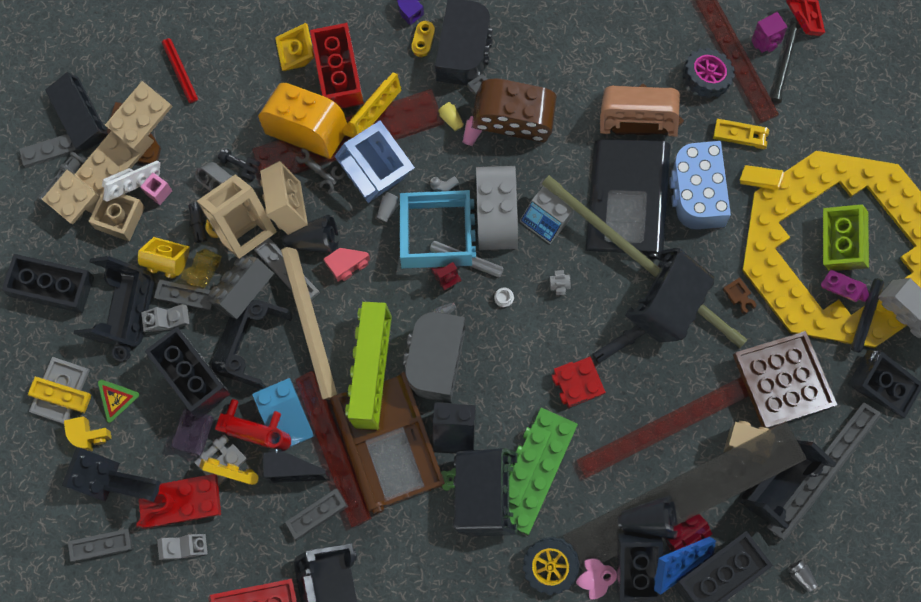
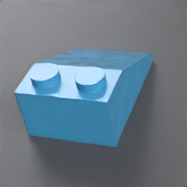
(284, 399)

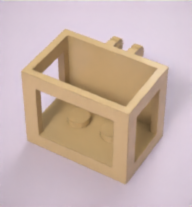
(233, 212)

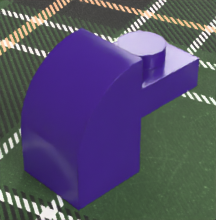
(410, 10)

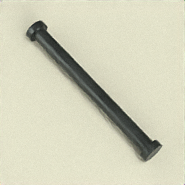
(785, 62)

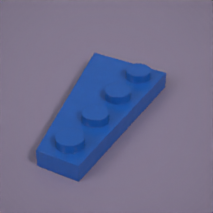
(681, 562)

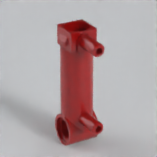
(253, 431)

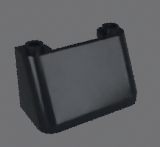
(326, 574)

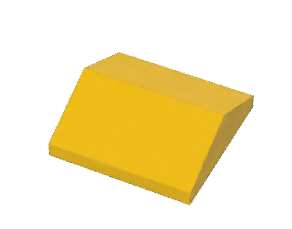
(295, 48)

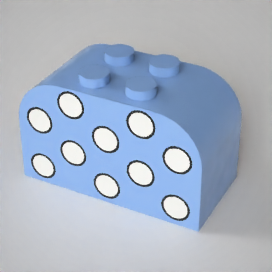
(700, 186)

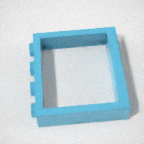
(436, 200)

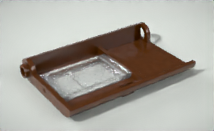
(389, 460)

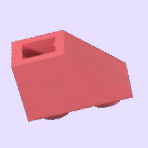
(345, 261)

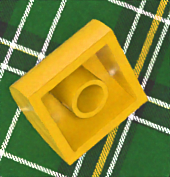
(163, 257)

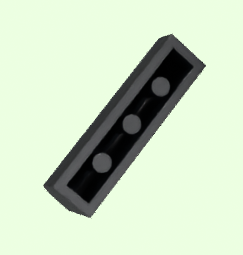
(76, 112)

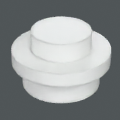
(504, 297)

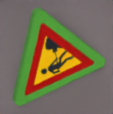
(115, 399)

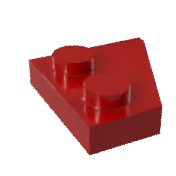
(808, 15)

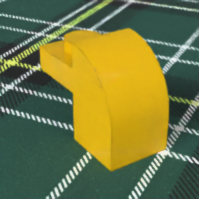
(79, 433)

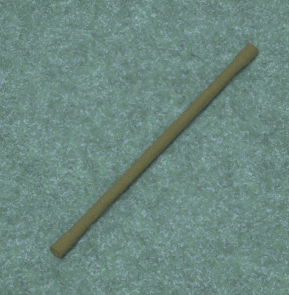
(558, 190)

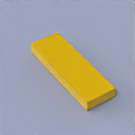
(59, 394)

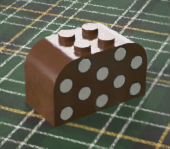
(514, 109)

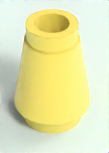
(451, 116)

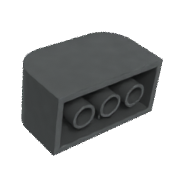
(434, 355)

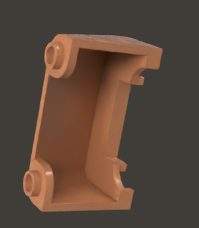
(640, 106)

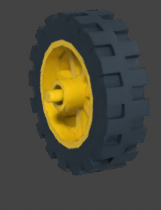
(547, 585)

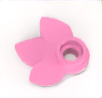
(593, 578)

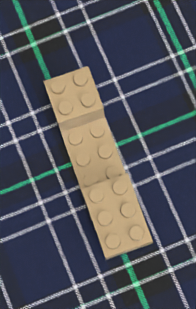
(116, 153)

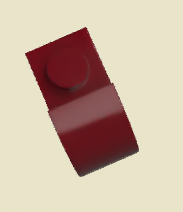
(446, 276)

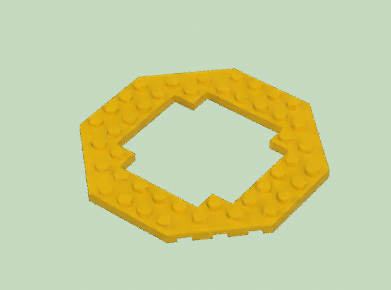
(800, 186)

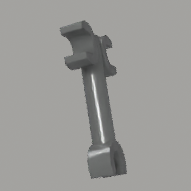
(330, 179)

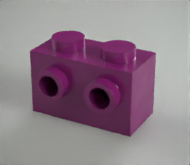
(769, 33)

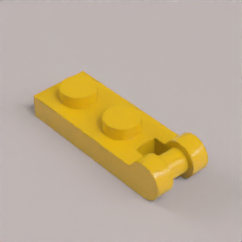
(741, 133)
(230, 471)

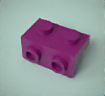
(845, 286)

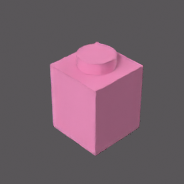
(156, 188)

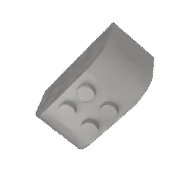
(497, 207)

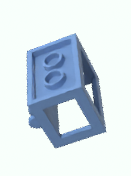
(374, 161)

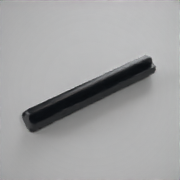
(867, 315)

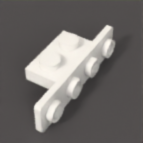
(128, 180)

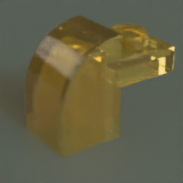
(202, 269)

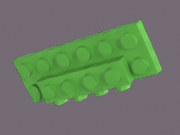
(537, 466)

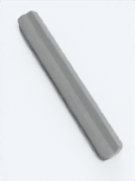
(477, 262)

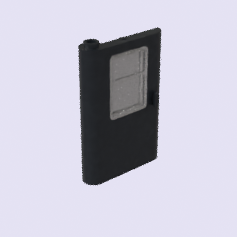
(633, 193)

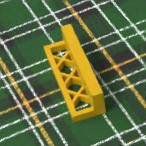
(373, 106)

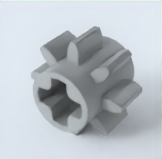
(560, 282)

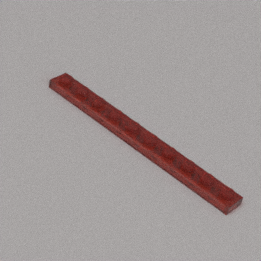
(662, 428)

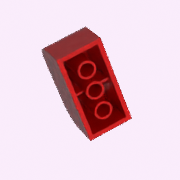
(337, 65)

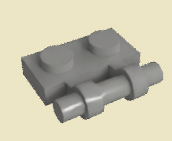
(230, 455)

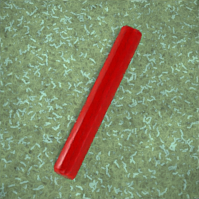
(179, 70)

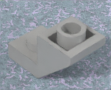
(162, 319)
(182, 547)

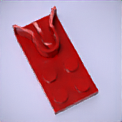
(181, 502)
(272, 592)

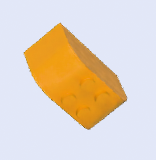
(303, 119)

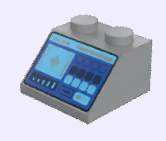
(547, 215)

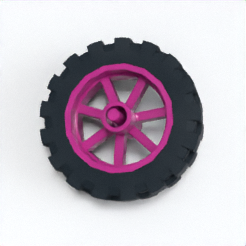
(699, 81)

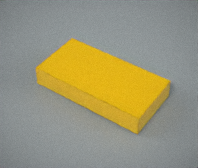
(761, 177)

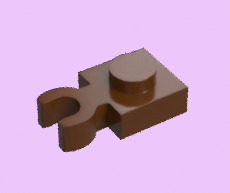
(739, 293)

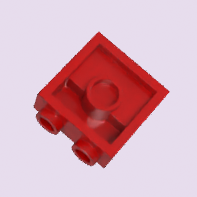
(578, 382)

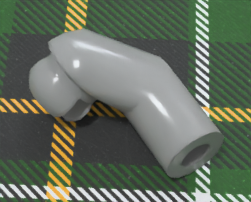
(438, 185)

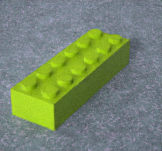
(369, 365)

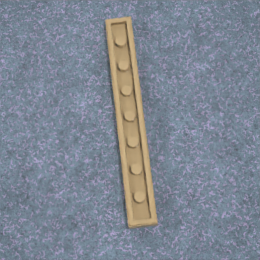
(309, 323)

